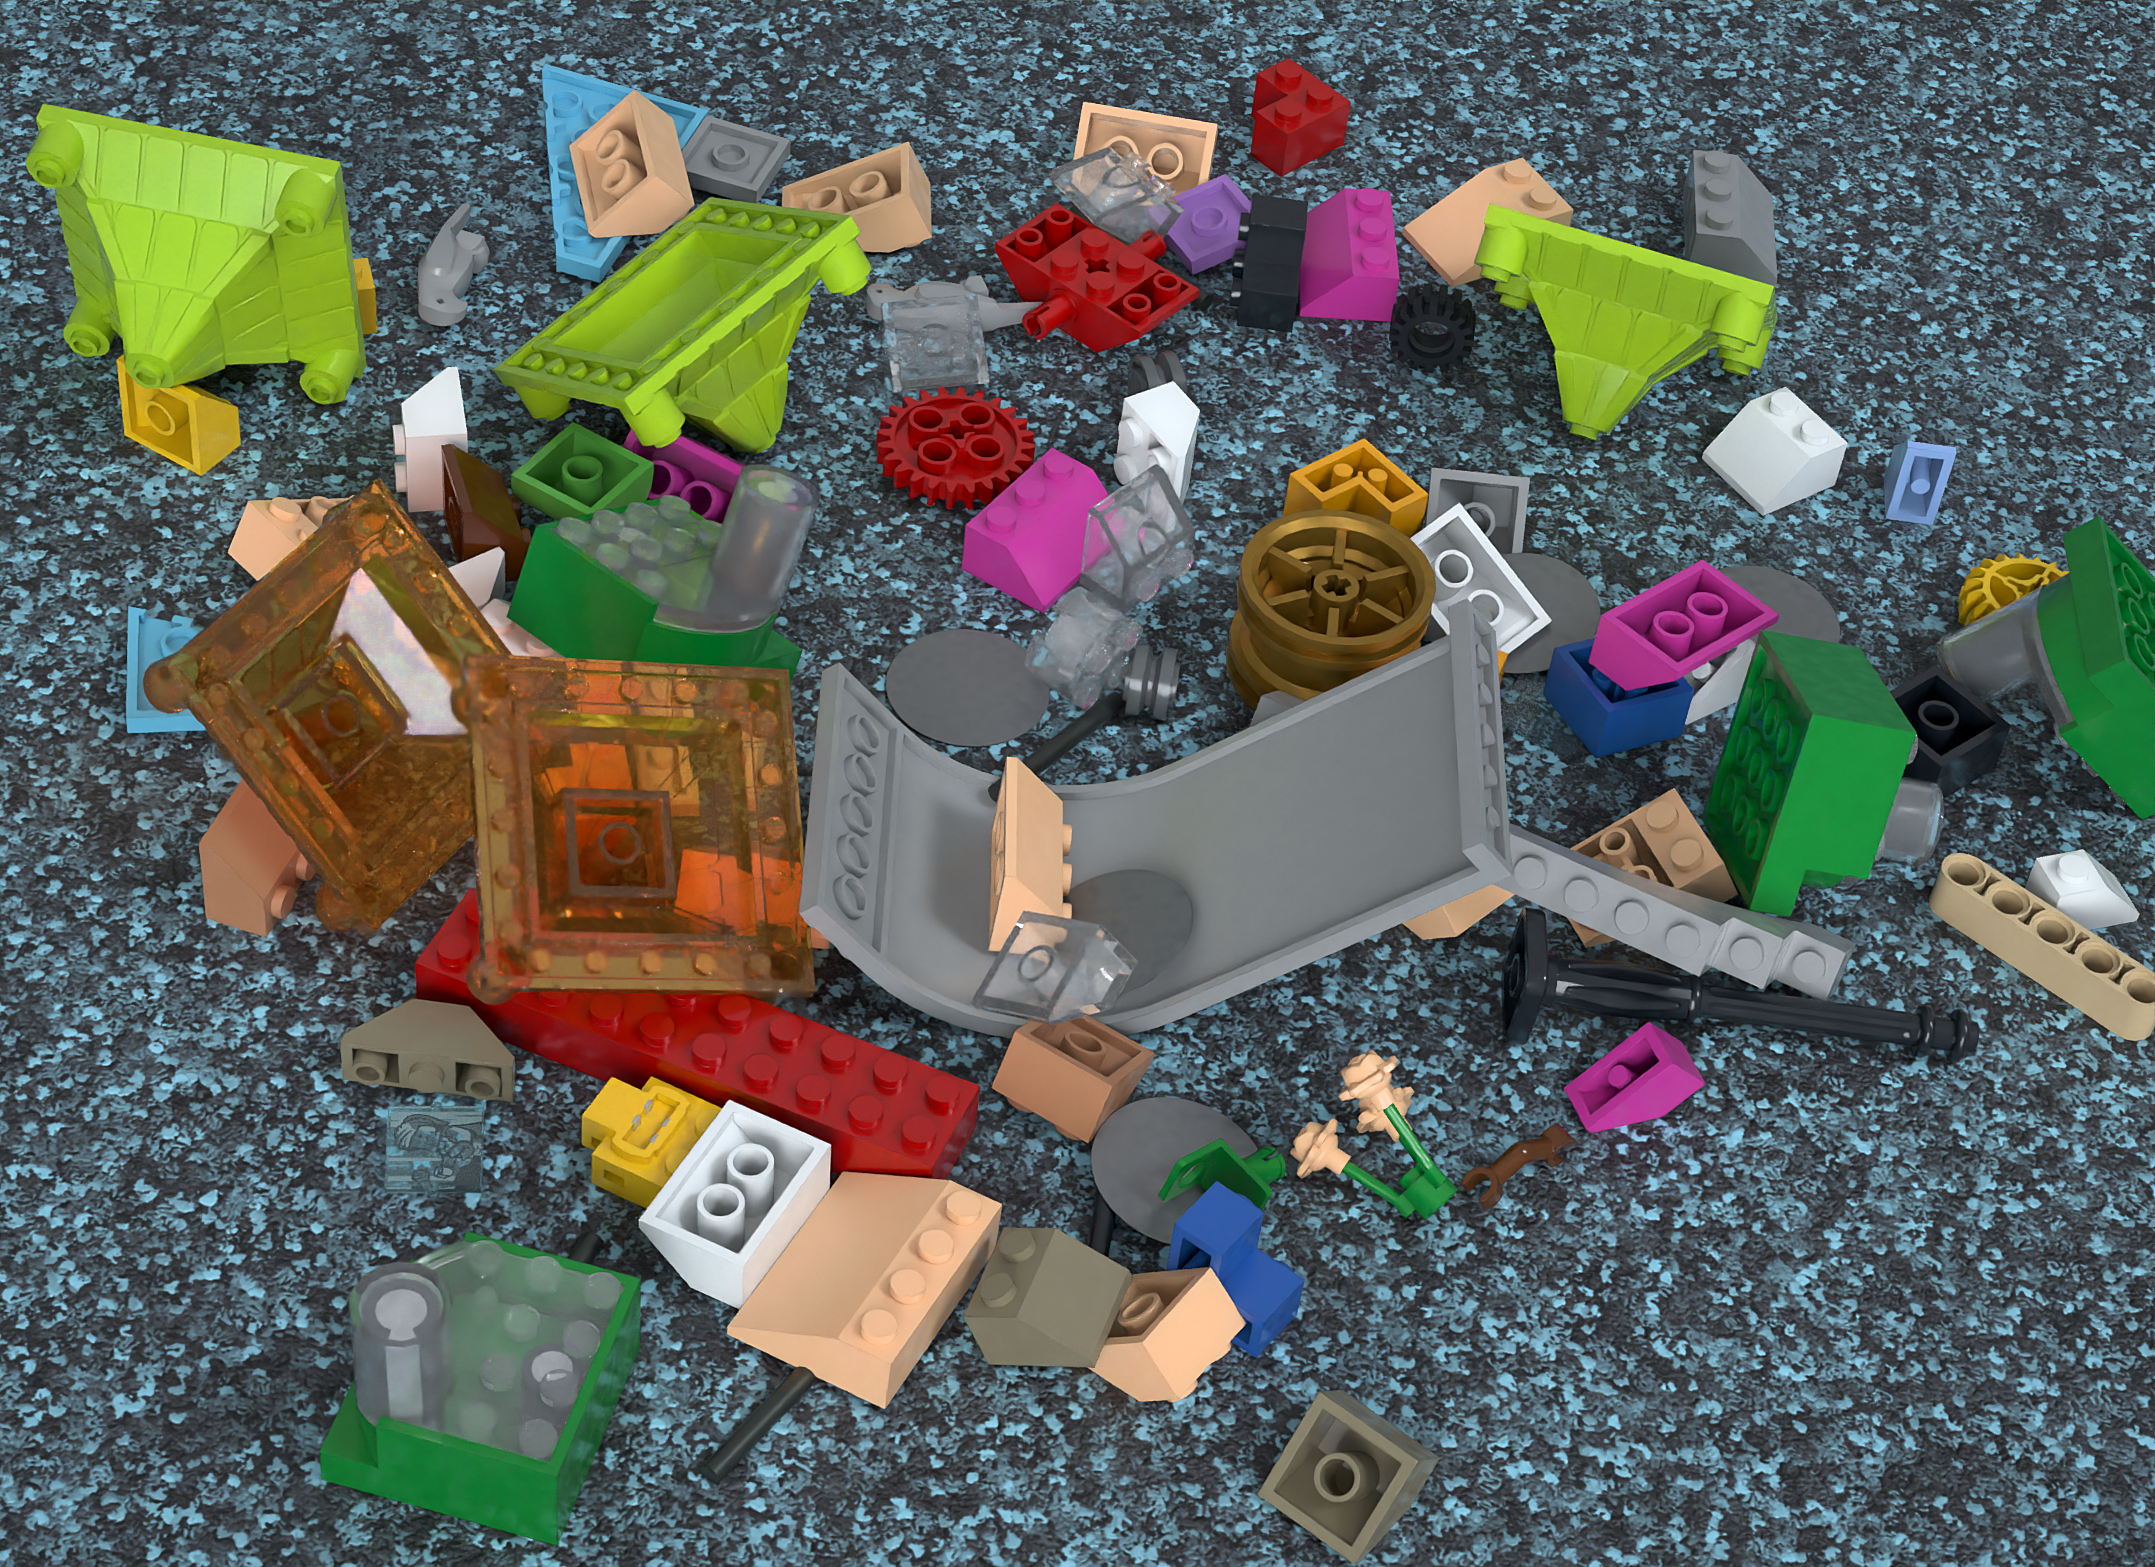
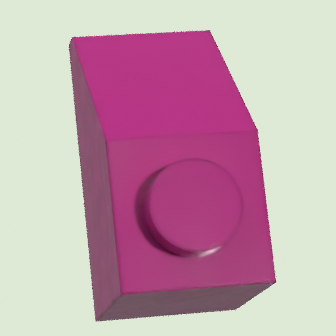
(1635, 1081)

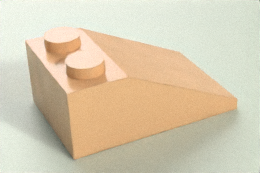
(881, 193)
(1454, 226)

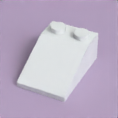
(1473, 569)

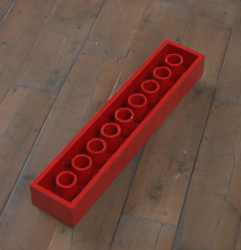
(860, 1098)

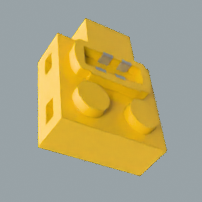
(642, 1136)

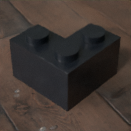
(1269, 263)

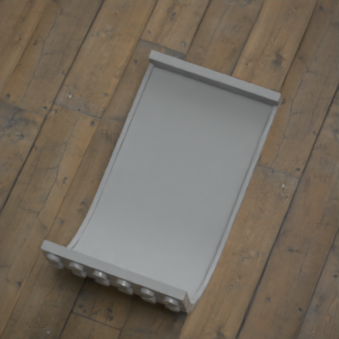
(1278, 835)

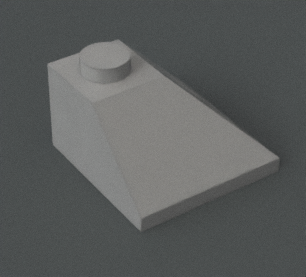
(1492, 501)

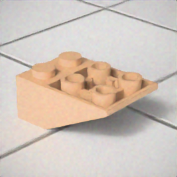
(275, 529)
(1663, 846)

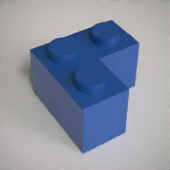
(1606, 714)
(1224, 1235)

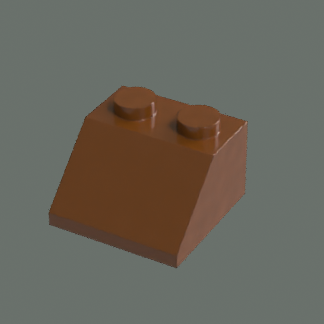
(481, 511)

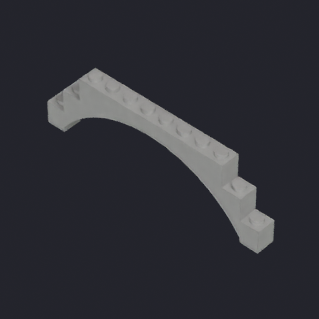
(1660, 918)

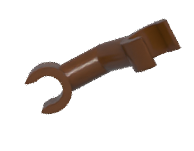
(1515, 1157)

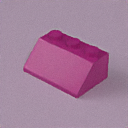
(1350, 258)
(692, 473)
(1035, 531)
(1676, 627)

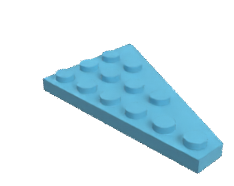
(570, 108)

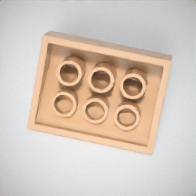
(871, 1280)

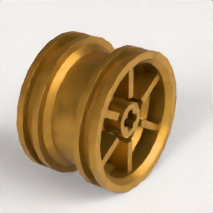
(1325, 603)

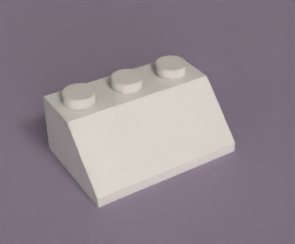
(737, 1202)

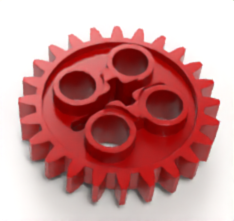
(954, 447)

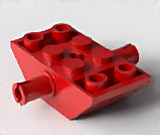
(1090, 280)

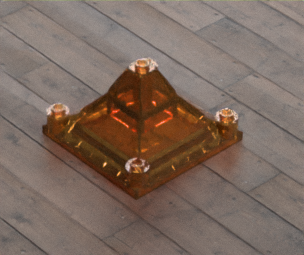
(338, 704)
(633, 828)

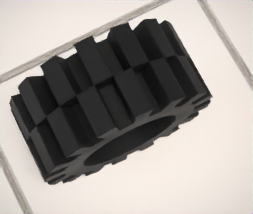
(1427, 348)

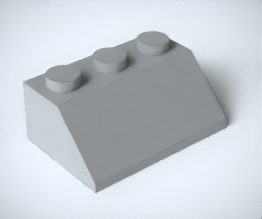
(1728, 217)

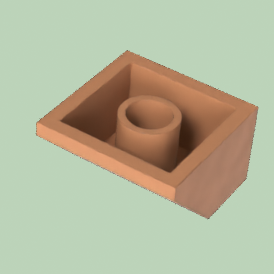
(249, 866)
(1071, 1073)

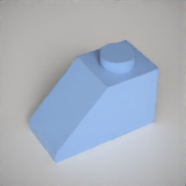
(1916, 481)

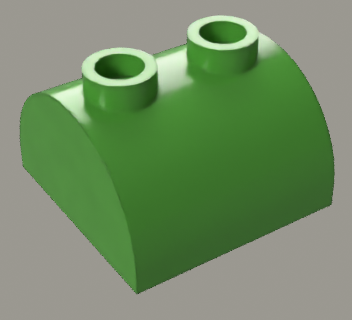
(581, 475)

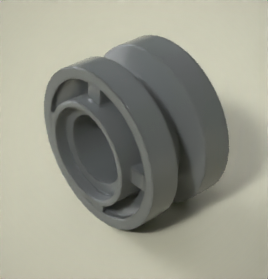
(1146, 374)
(1151, 681)

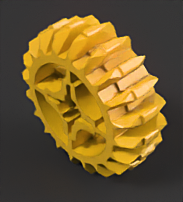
(2000, 582)

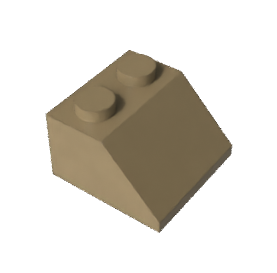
(1045, 1300)
(1347, 1474)

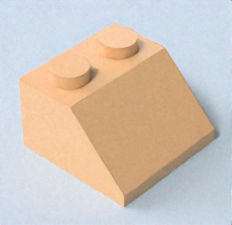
(1168, 1333)

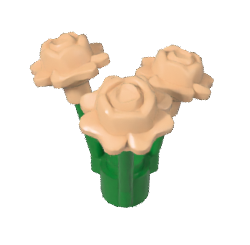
(1381, 1109)

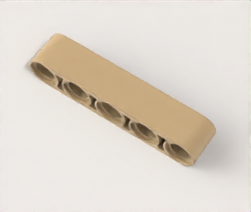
(2045, 945)

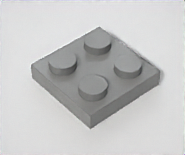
(733, 159)

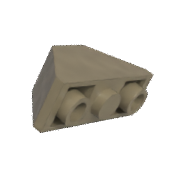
(430, 1050)

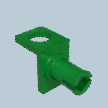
(1221, 1164)

